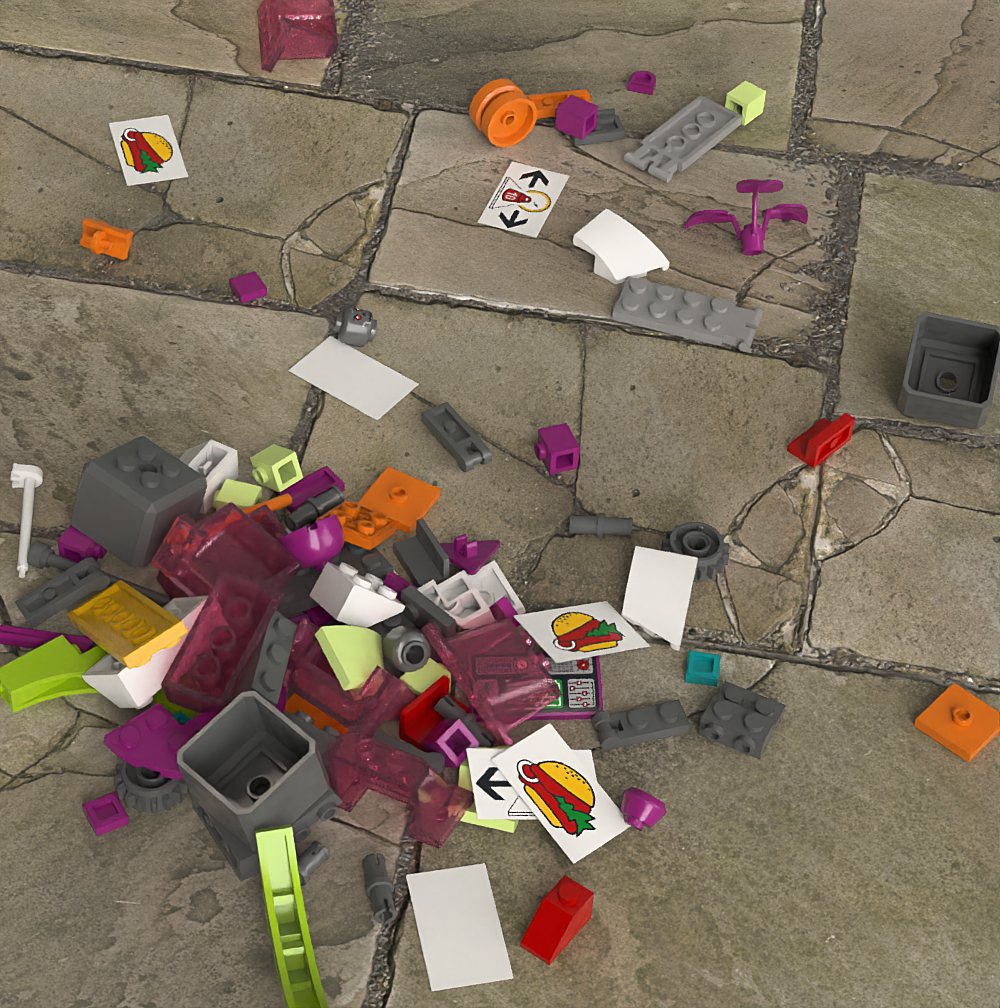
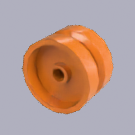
(503, 112)

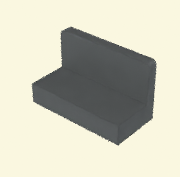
(422, 556)

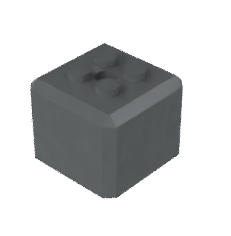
(954, 349)
(134, 498)
(251, 747)

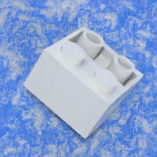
(213, 462)
(353, 597)

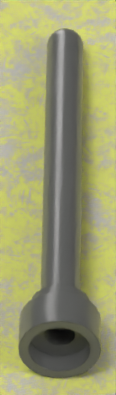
(43, 556)

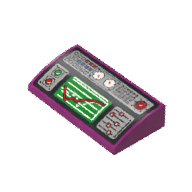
(580, 689)

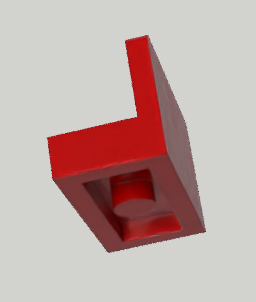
(822, 440)
(419, 717)

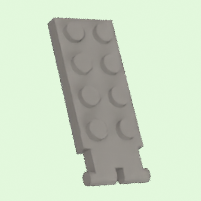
(684, 138)
(686, 314)

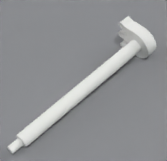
(28, 478)

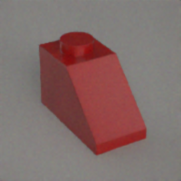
(558, 919)

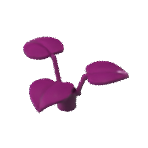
(752, 235)

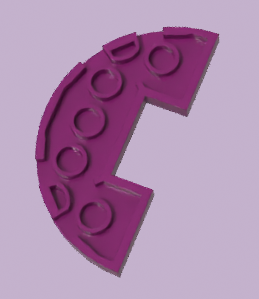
(156, 737)

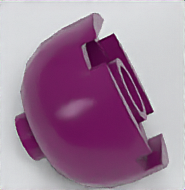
(316, 543)

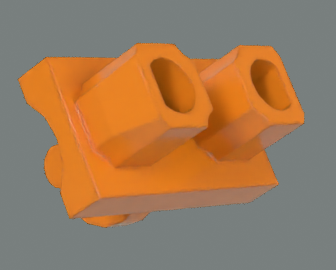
(106, 239)

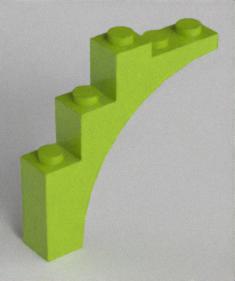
(57, 672)
(287, 919)

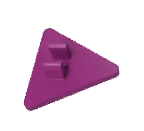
(470, 555)

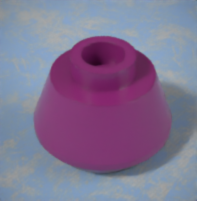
(641, 808)

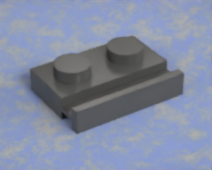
(607, 129)
(422, 611)

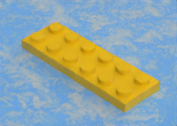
(127, 624)

